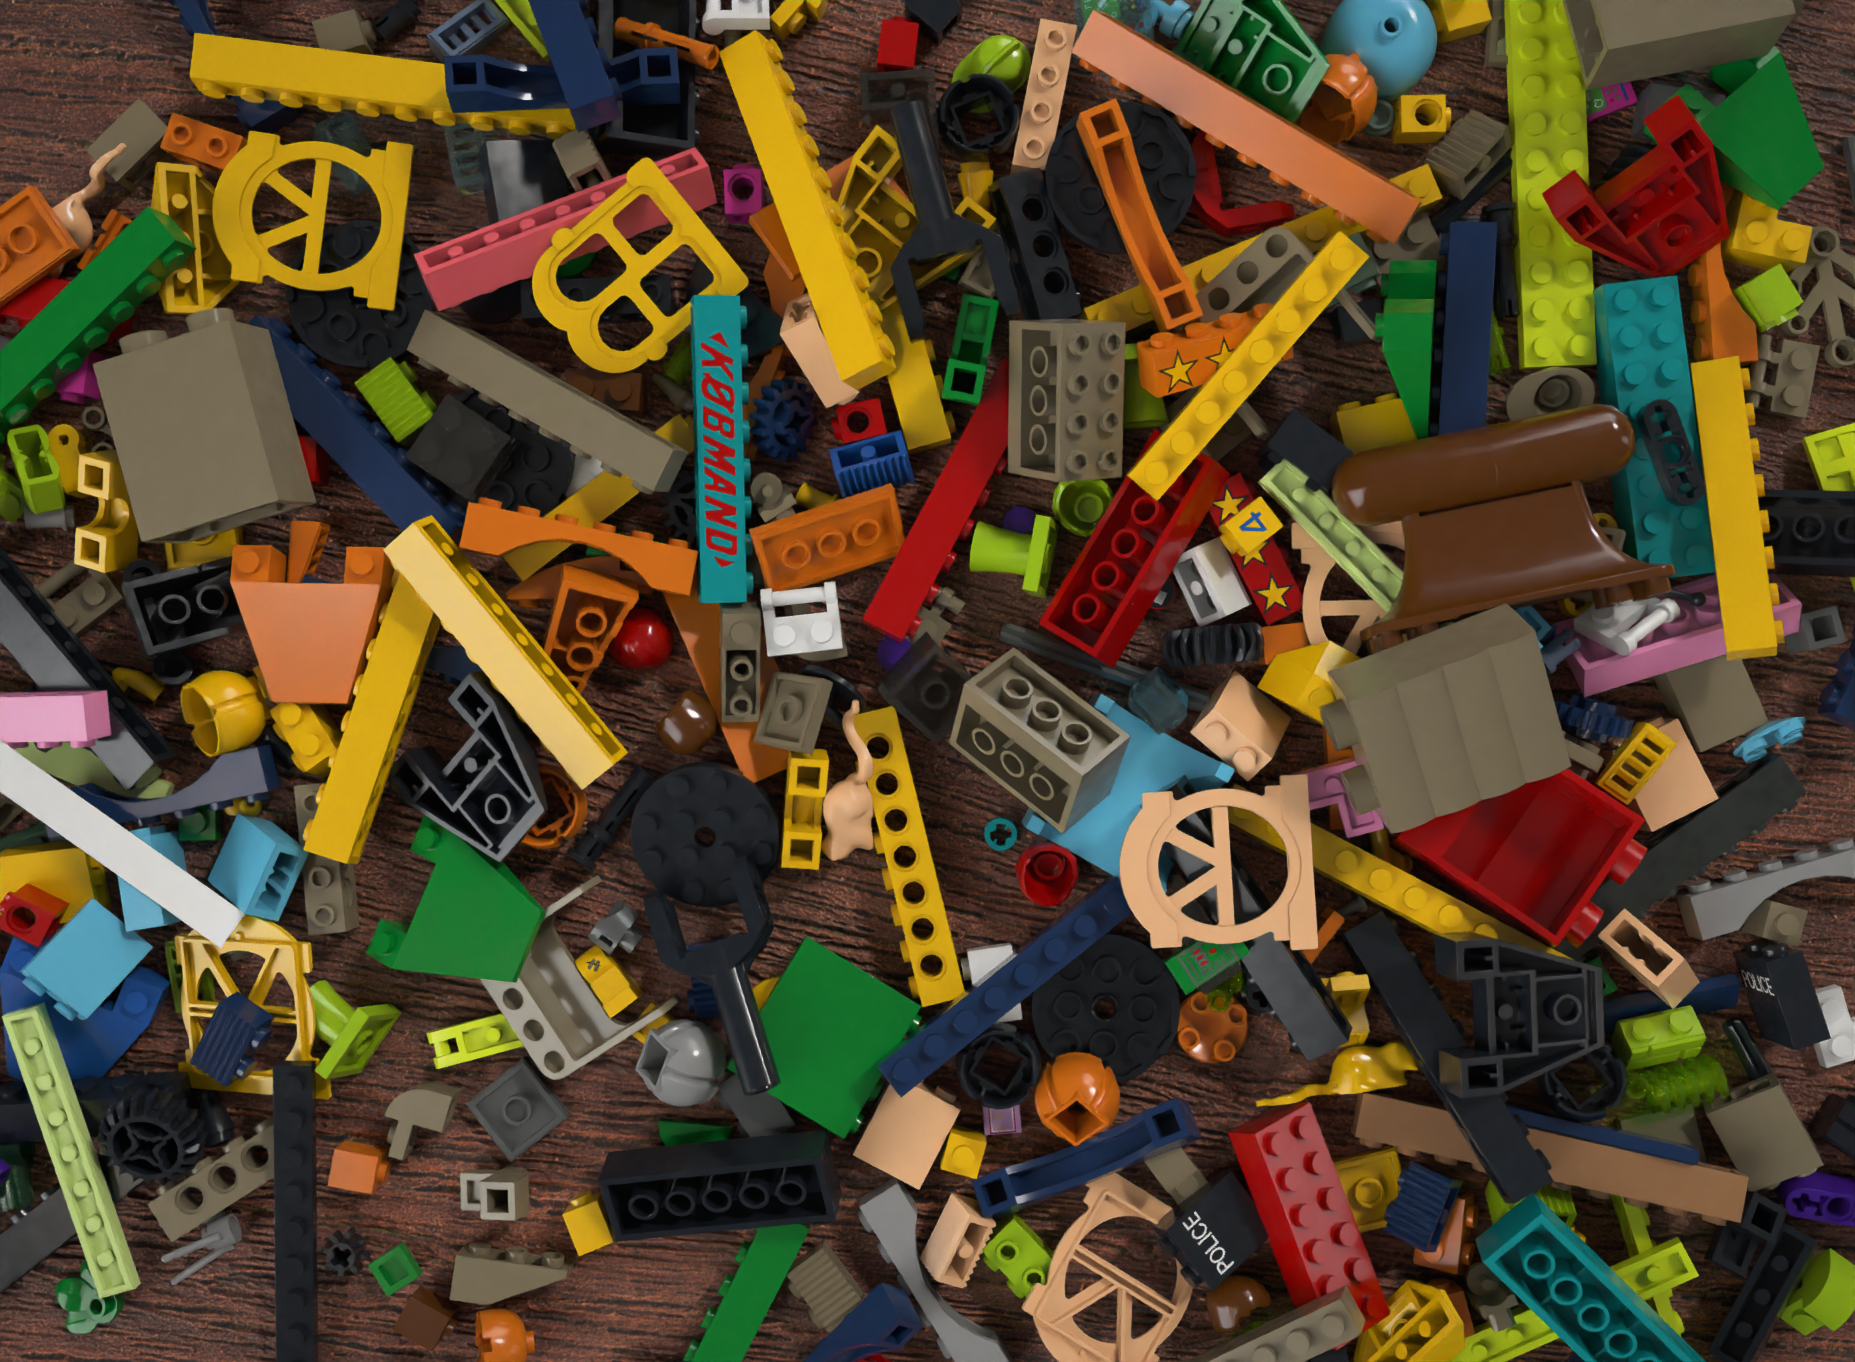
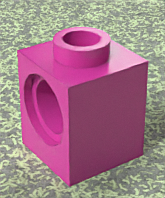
(743, 175)

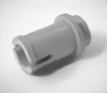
(57, 518)

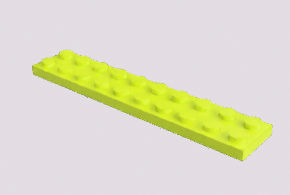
(1547, 145)

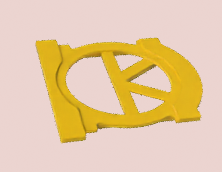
(259, 162)
(281, 955)

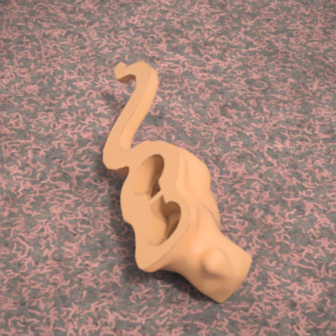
(72, 210)
(849, 802)

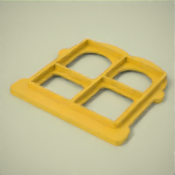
(582, 318)

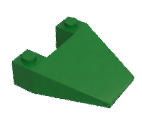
(1757, 130)
(1409, 334)
(469, 920)

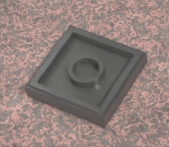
(518, 1109)

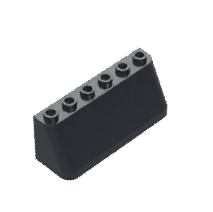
(649, 128)

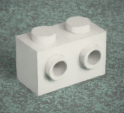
(1210, 582)

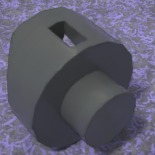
(617, 929)

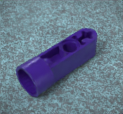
(1819, 1198)

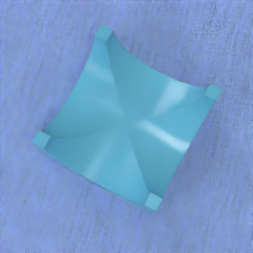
(1147, 766)

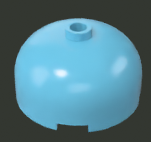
(1389, 36)

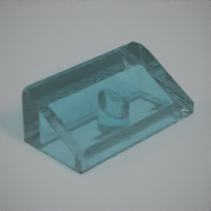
(345, 132)

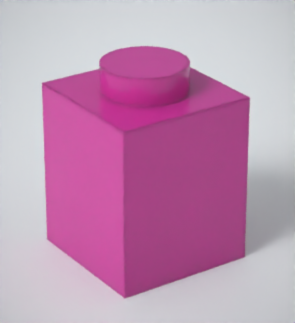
(82, 382)

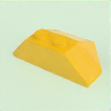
(206, 276)
(1302, 678)
(1419, 1328)

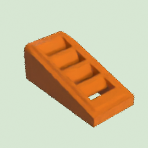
(305, 548)

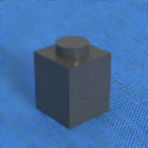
(1817, 630)

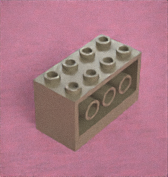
(1066, 399)
(1038, 739)

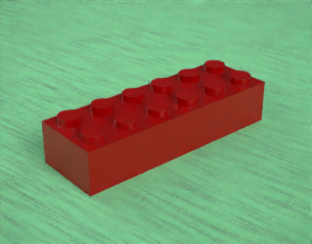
(1130, 559)
(1306, 1209)

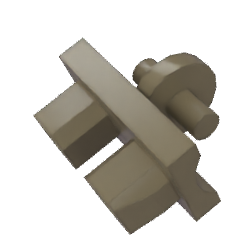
(771, 497)
(1489, 1296)

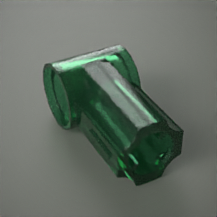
(17, 1188)

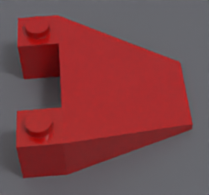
(1658, 208)

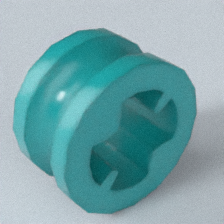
(1009, 840)

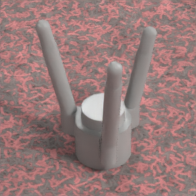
(221, 1234)

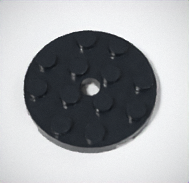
(1164, 163)
(350, 331)
(537, 468)
(696, 798)
(1143, 1015)

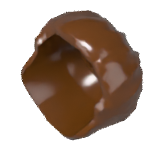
(688, 724)
(1235, 1300)

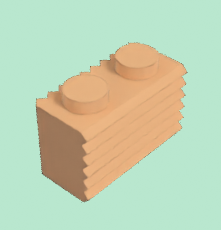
(957, 1241)

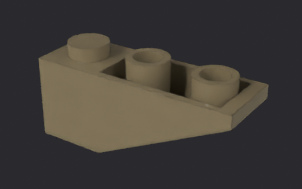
(739, 661)
(492, 1274)

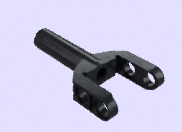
(939, 229)
(726, 968)

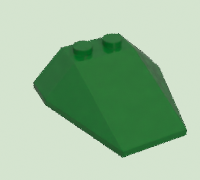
(1256, 51)

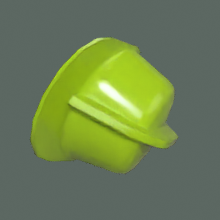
(997, 57)

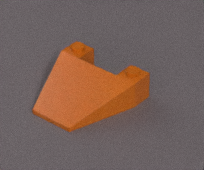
(310, 634)

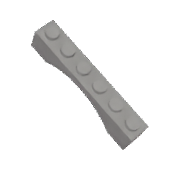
(1726, 904)
(893, 1218)

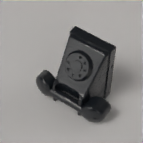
(179, 612)

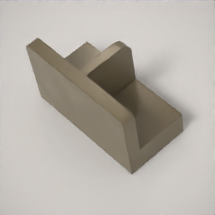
(142, 134)

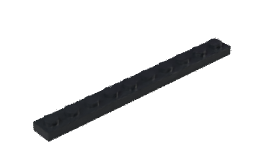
(295, 1210)

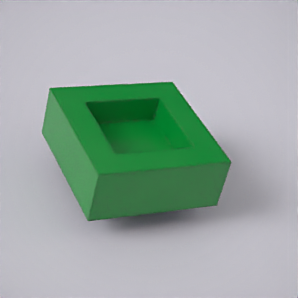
(201, 826)
(395, 1268)

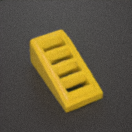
(1645, 770)

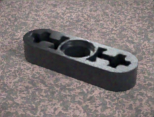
(1654, 447)

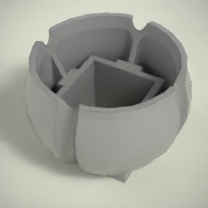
(682, 1062)

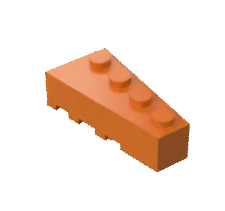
(585, 619)

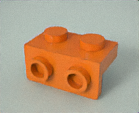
(1455, 1248)

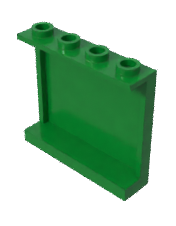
(828, 1031)

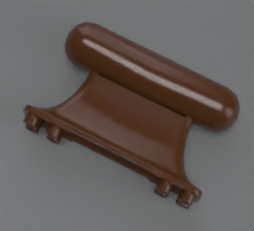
(1497, 518)

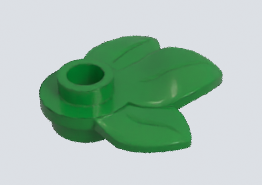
(82, 1301)

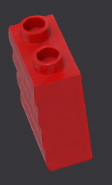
(1533, 854)

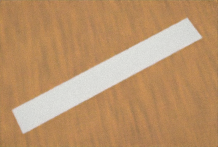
(116, 848)

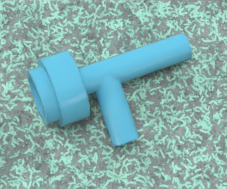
(1174, 17)

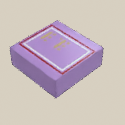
(1002, 1121)

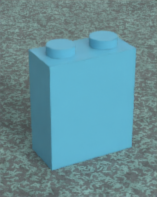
(258, 867)
(138, 909)
(85, 961)

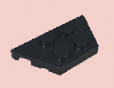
(762, 321)

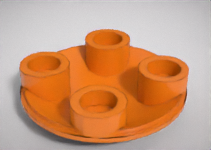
(1208, 1033)

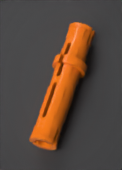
(631, 32)

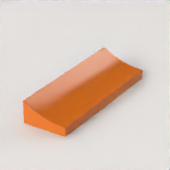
(700, 632)

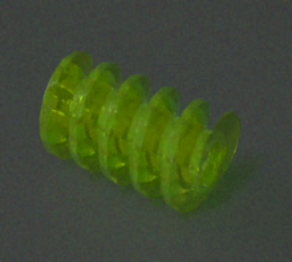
(1684, 1081)

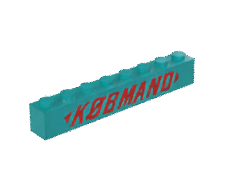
(719, 448)

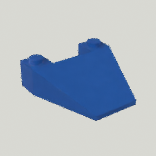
(89, 1044)

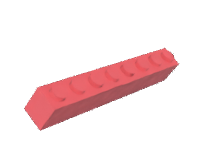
(513, 246)

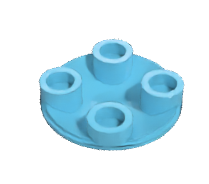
(1782, 731)

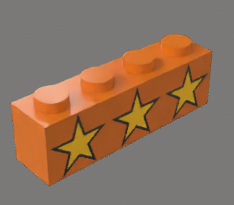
(1192, 355)

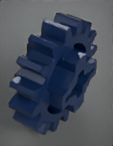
(783, 419)
(1592, 719)

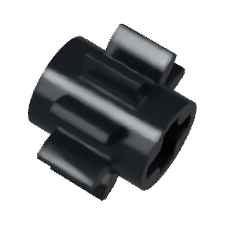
(338, 1260)

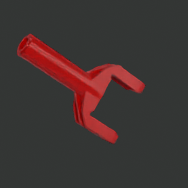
(1208, 200)

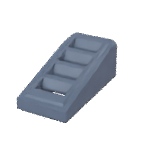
(459, 23)

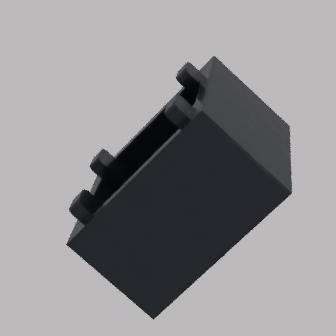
(1305, 448)

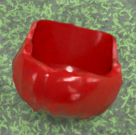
(642, 641)
(1047, 873)

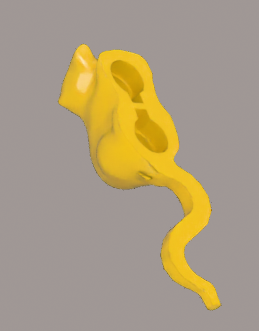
(1357, 1071)

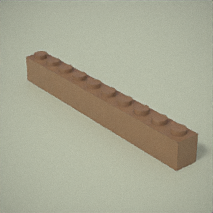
(1599, 1168)

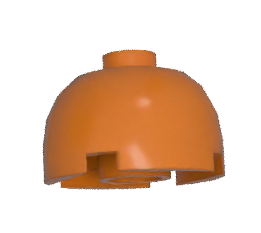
(502, 1336)

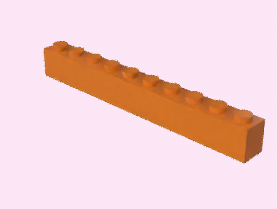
(1247, 127)

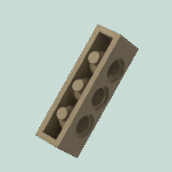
(326, 882)
(180, 1213)

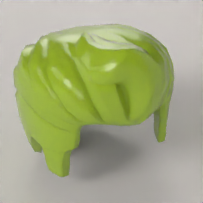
(1081, 504)

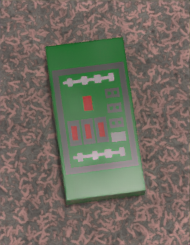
(1203, 961)

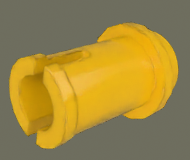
(811, 497)

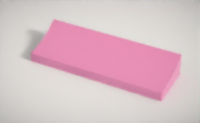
(1673, 645)

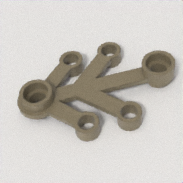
(1828, 291)

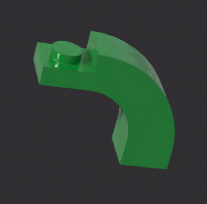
(970, 350)

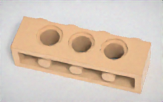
(1043, 95)

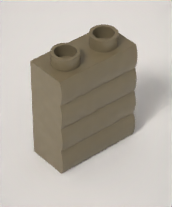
(1446, 720)

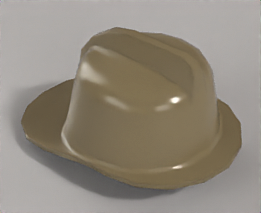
(1549, 392)

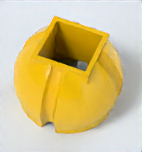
(225, 711)

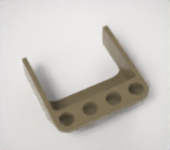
(1261, 277)
(556, 1007)

